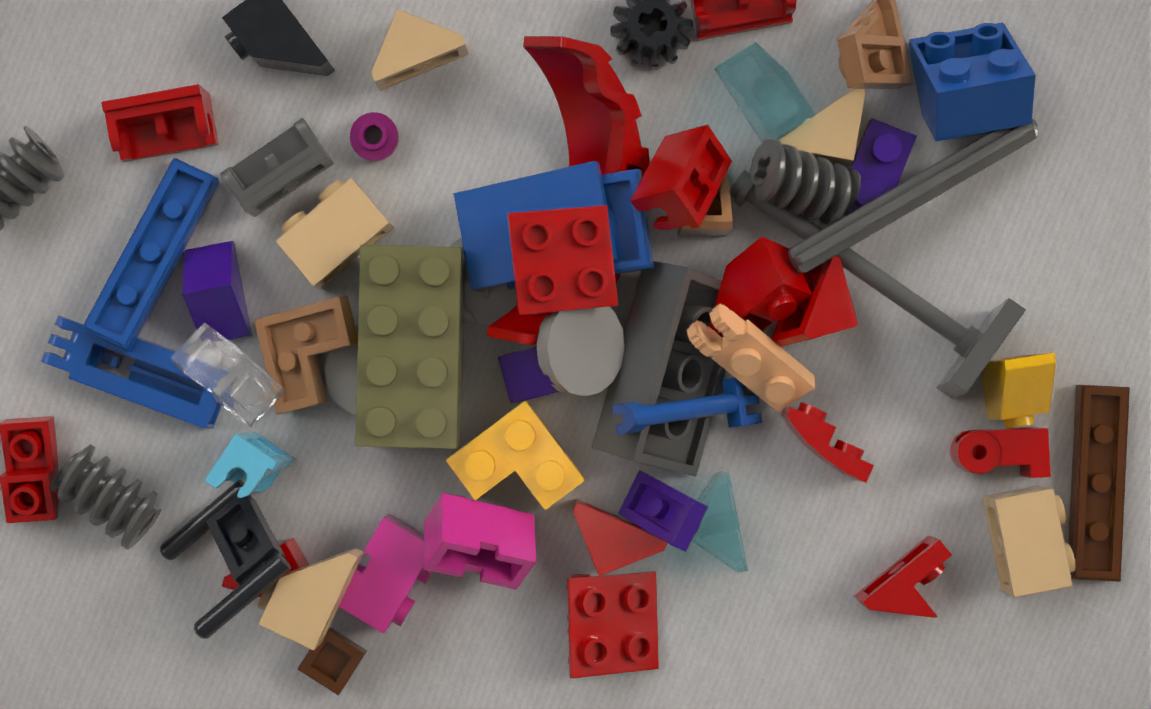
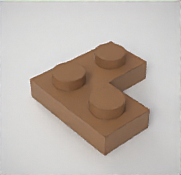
(292, 344)

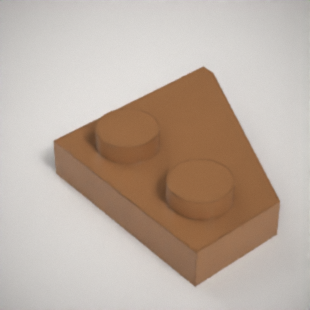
(875, 49)

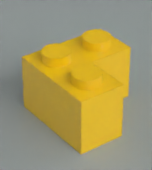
(521, 445)

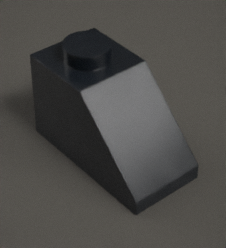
(274, 38)

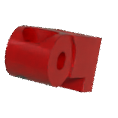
(986, 448)

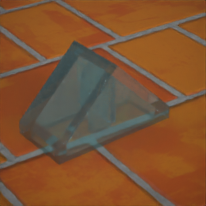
(720, 527)

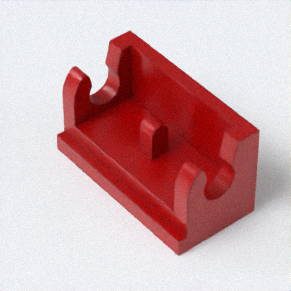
(730, 17)
(160, 123)
(683, 178)

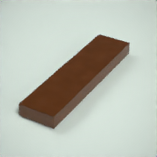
(1098, 481)

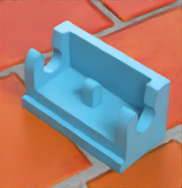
(250, 459)

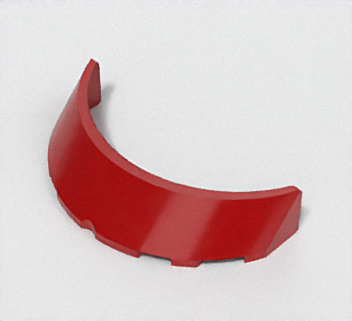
(597, 127)

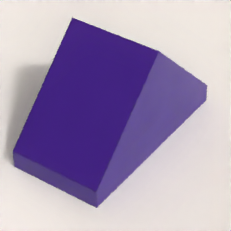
(215, 290)

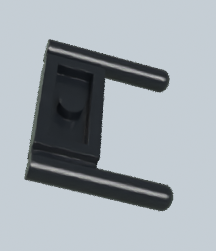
(246, 547)

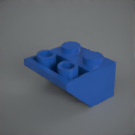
(972, 81)

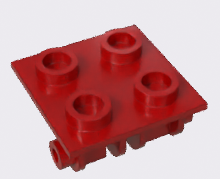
(562, 260)
(612, 624)

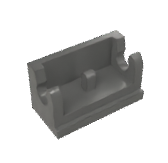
(277, 168)

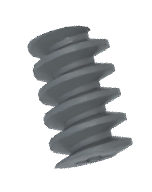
(25, 172)
(803, 182)
(106, 497)

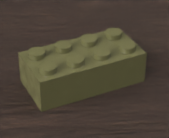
(410, 346)

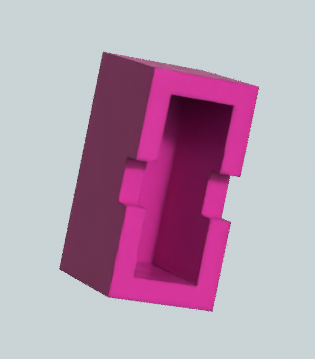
(479, 539)
(382, 588)

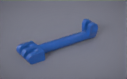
(732, 402)

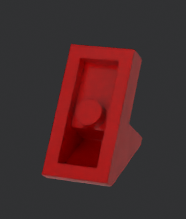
(895, 589)

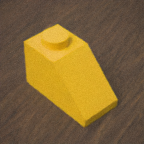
(1018, 388)

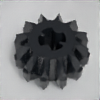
(660, 42)

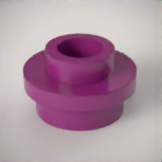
(378, 151)

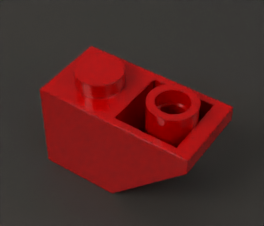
(762, 285)

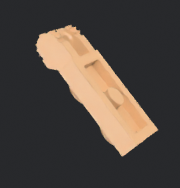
(752, 358)

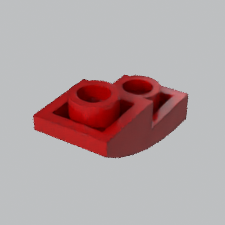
(809, 427)
(30, 468)

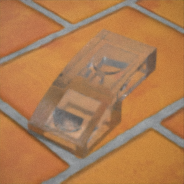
(228, 374)

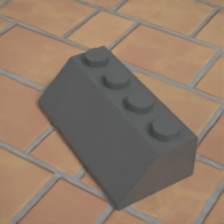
(663, 368)

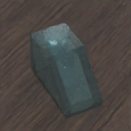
(764, 93)

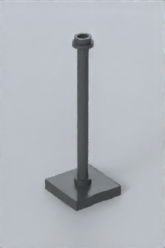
(973, 345)

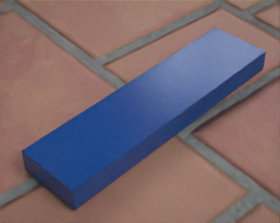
(151, 255)

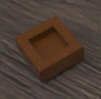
(333, 661)

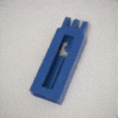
(152, 379)

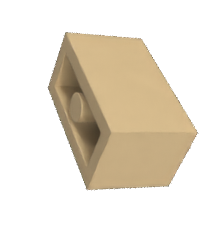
(332, 233)
(1029, 540)

